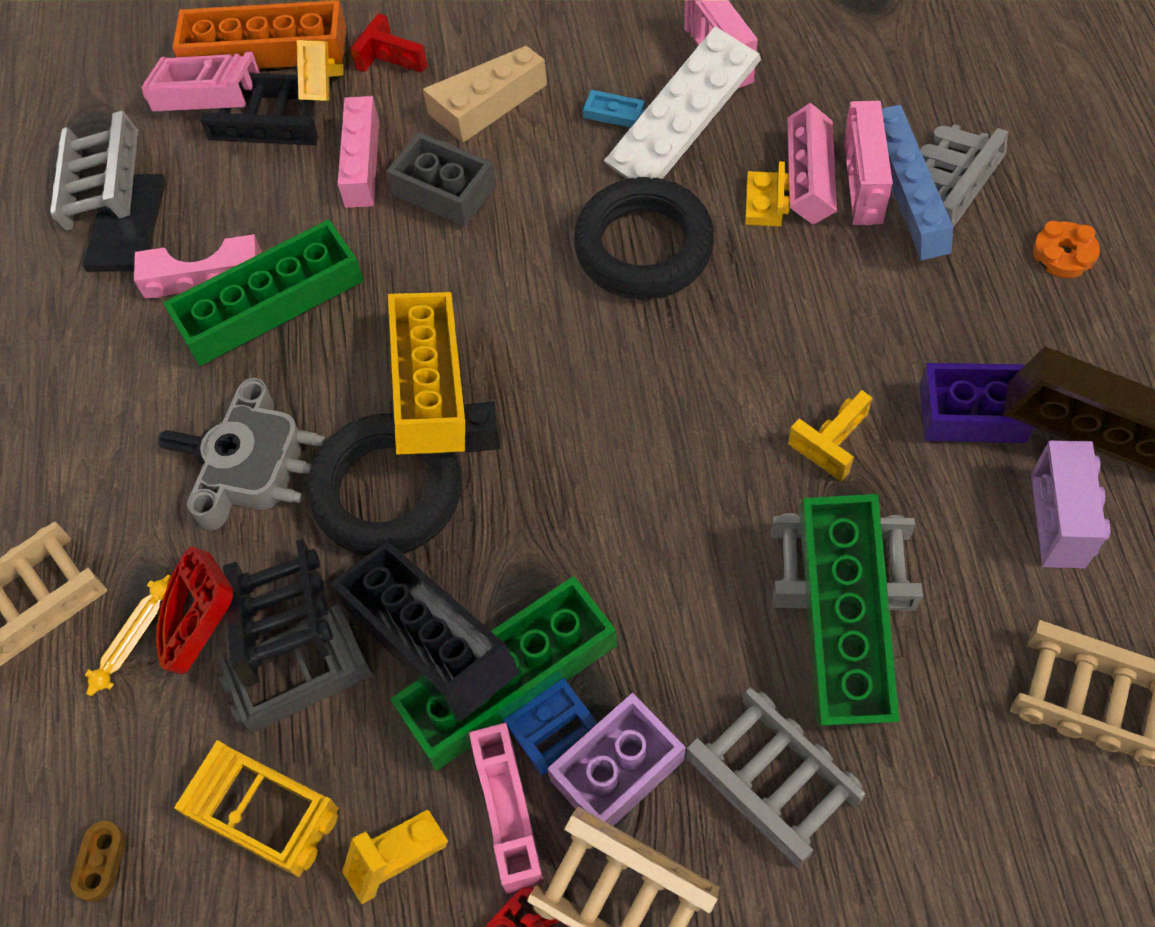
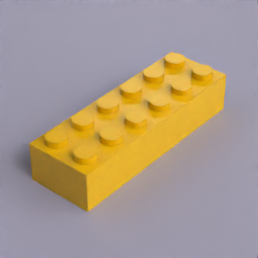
(425, 374)

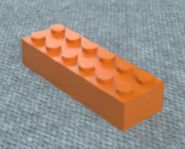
(264, 30)

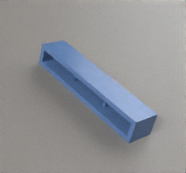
(915, 188)

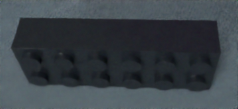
(426, 630)

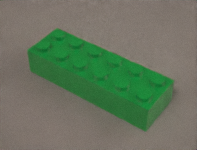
(264, 292)
(848, 610)
(547, 642)

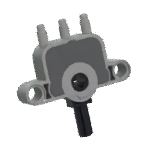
(244, 457)

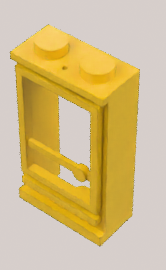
(214, 781)

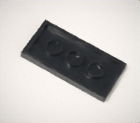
(117, 239)

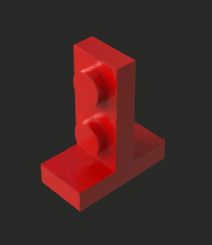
(380, 44)

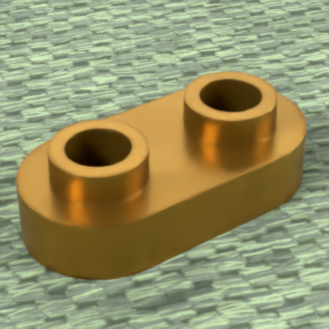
(96, 861)

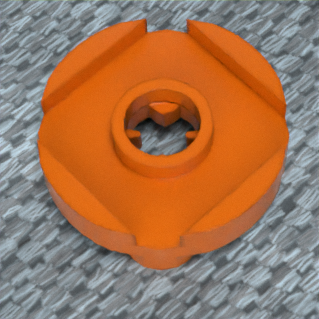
(1072, 235)

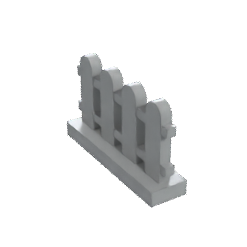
(969, 172)

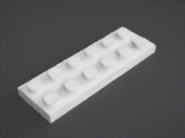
(683, 107)

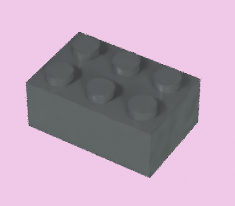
(441, 178)

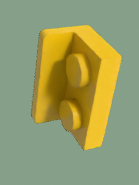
(766, 197)

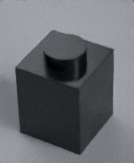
(481, 427)

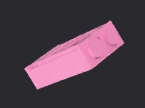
(723, 16)
(199, 82)
(867, 162)

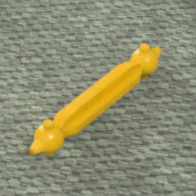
(127, 637)

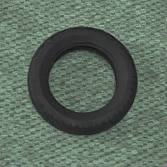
(644, 280)
(366, 536)

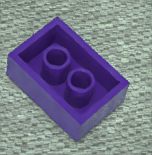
(968, 403)

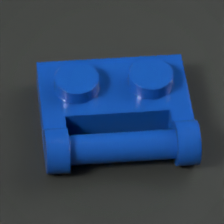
(546, 716)

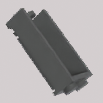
(345, 665)

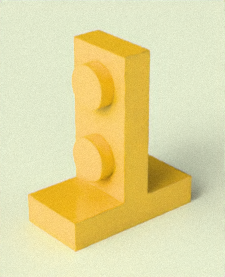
(315, 70)
(823, 446)
(390, 853)

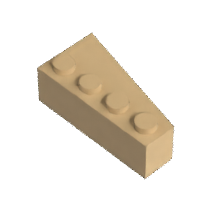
(486, 92)

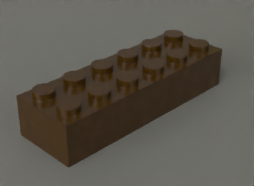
(1085, 405)

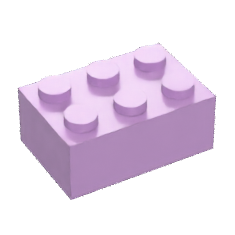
(1069, 504)
(617, 762)

